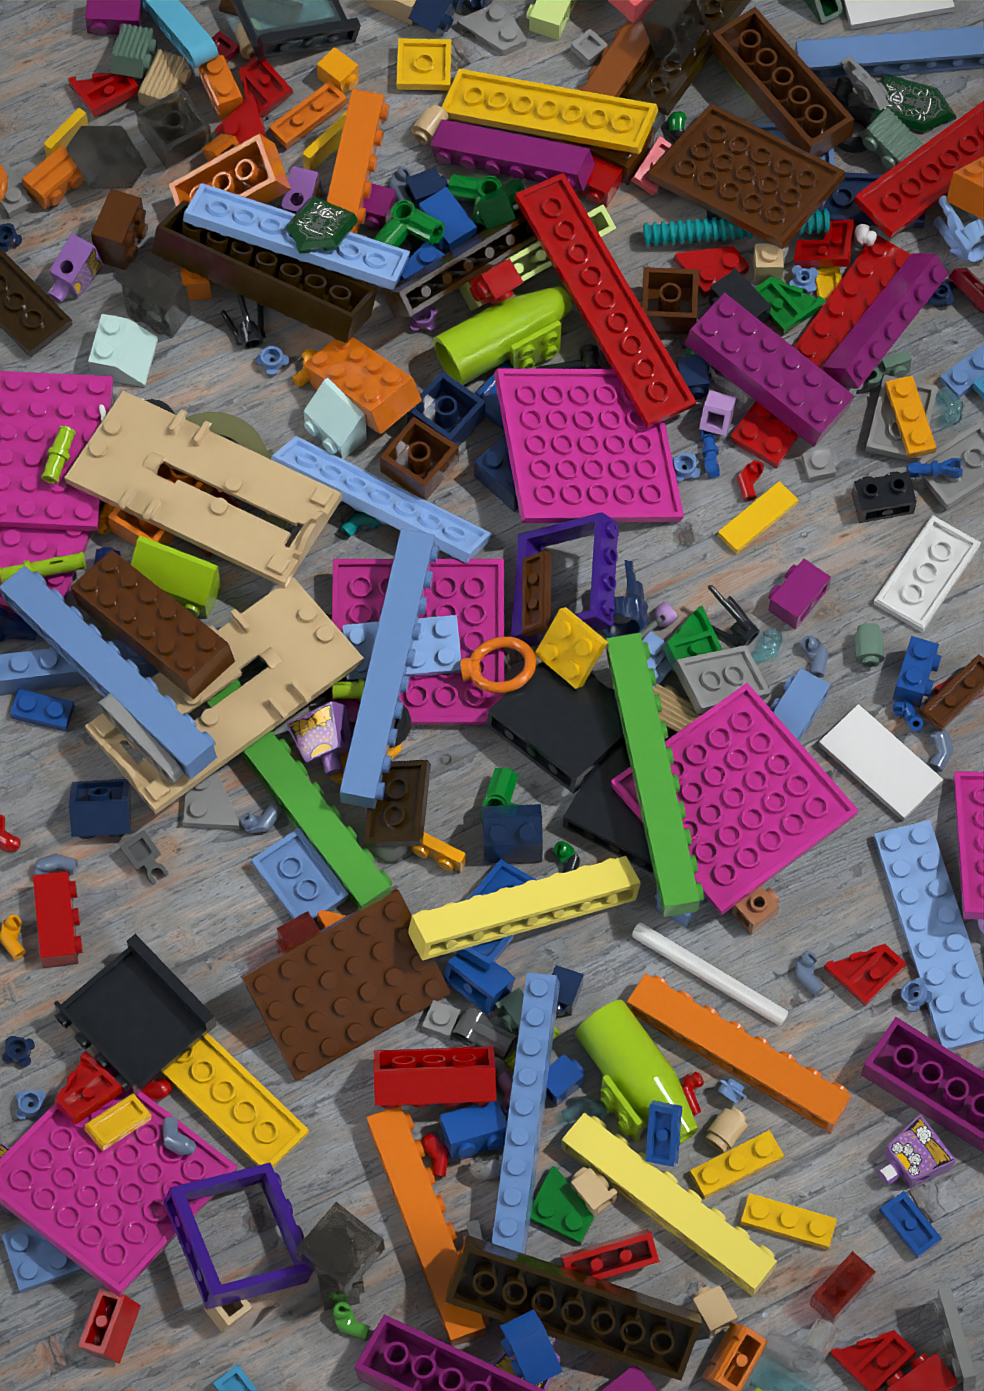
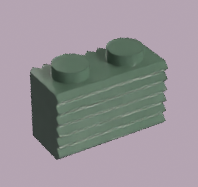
(133, 51)
(889, 139)

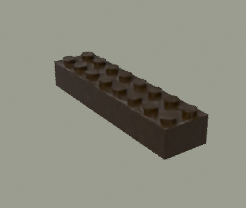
(283, 283)
(575, 1307)

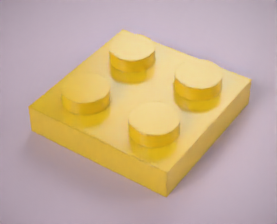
(424, 64)
(571, 648)

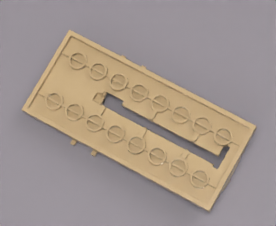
(123, 468)
(303, 661)

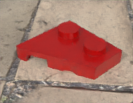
(265, 84)
(103, 91)
(866, 972)
(875, 1359)

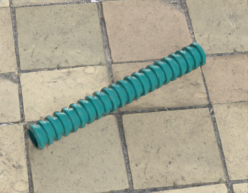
(716, 230)

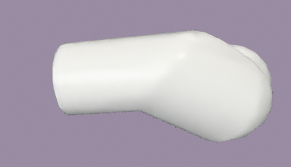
(863, 236)

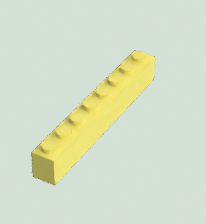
(523, 907)
(669, 1204)

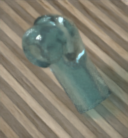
(954, 405)
(770, 647)
(584, 1105)

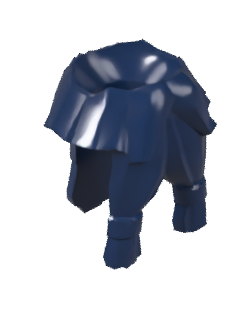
(631, 606)

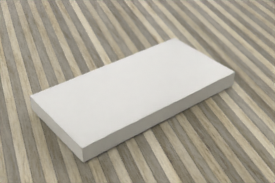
(878, 12)
(927, 573)
(880, 762)

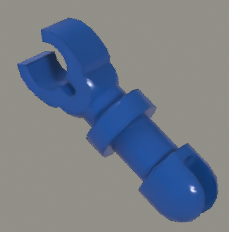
(710, 453)
(934, 468)

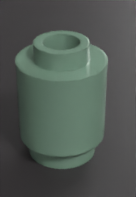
(869, 645)

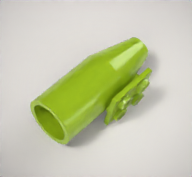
(515, 330)
(632, 1070)

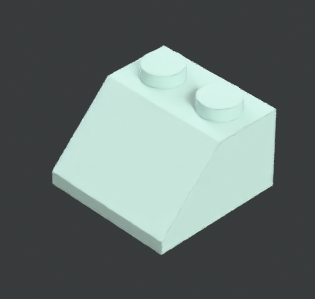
(122, 351)
(335, 420)

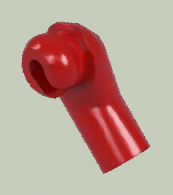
(747, 479)
(8, 841)
(689, 1086)
(158, 1089)
(439, 1153)

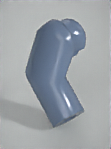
(817, 653)

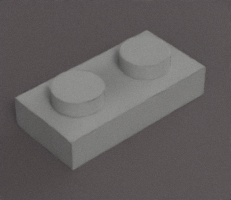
(16, 198)

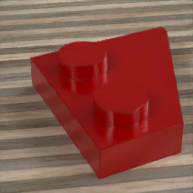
(243, 121)
(712, 265)
(86, 1090)

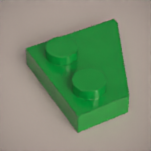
(788, 303)
(692, 638)
(561, 1209)

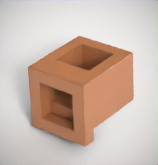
(754, 917)

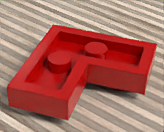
(830, 252)

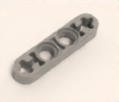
(140, 738)

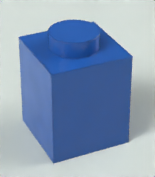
(563, 1079)

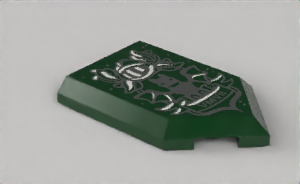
(916, 104)
(320, 225)

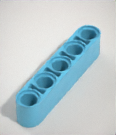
(182, 30)

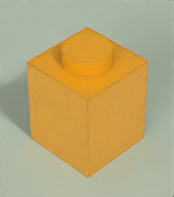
(339, 70)

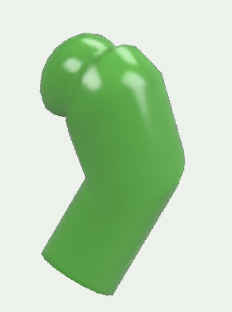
(347, 1322)

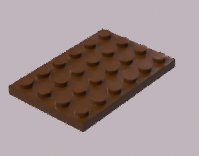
(746, 175)
(344, 985)

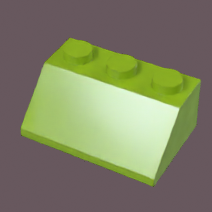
(180, 575)

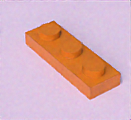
(308, 114)

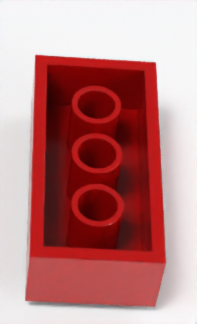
(434, 1076)

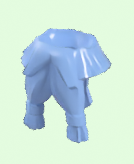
(961, 238)

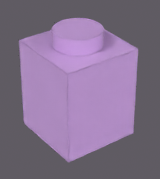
(717, 412)

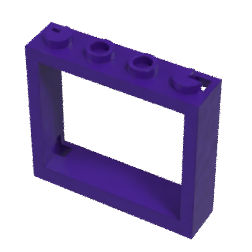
(603, 568)
(195, 1250)

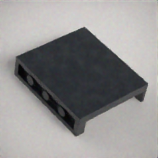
(558, 725)
(604, 817)
(135, 1016)

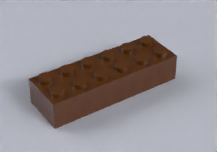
(781, 84)
(152, 624)

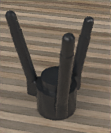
(249, 334)
(743, 629)

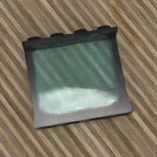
(294, 25)

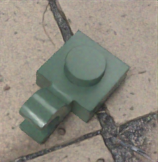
(895, 365)

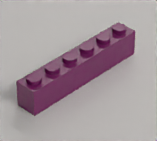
(510, 154)
(885, 320)

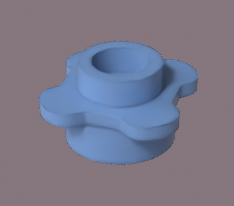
(810, 275)
(275, 353)
(689, 461)
(909, 991)
(732, 1090)
(30, 1096)

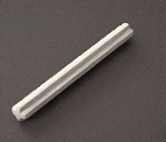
(710, 974)

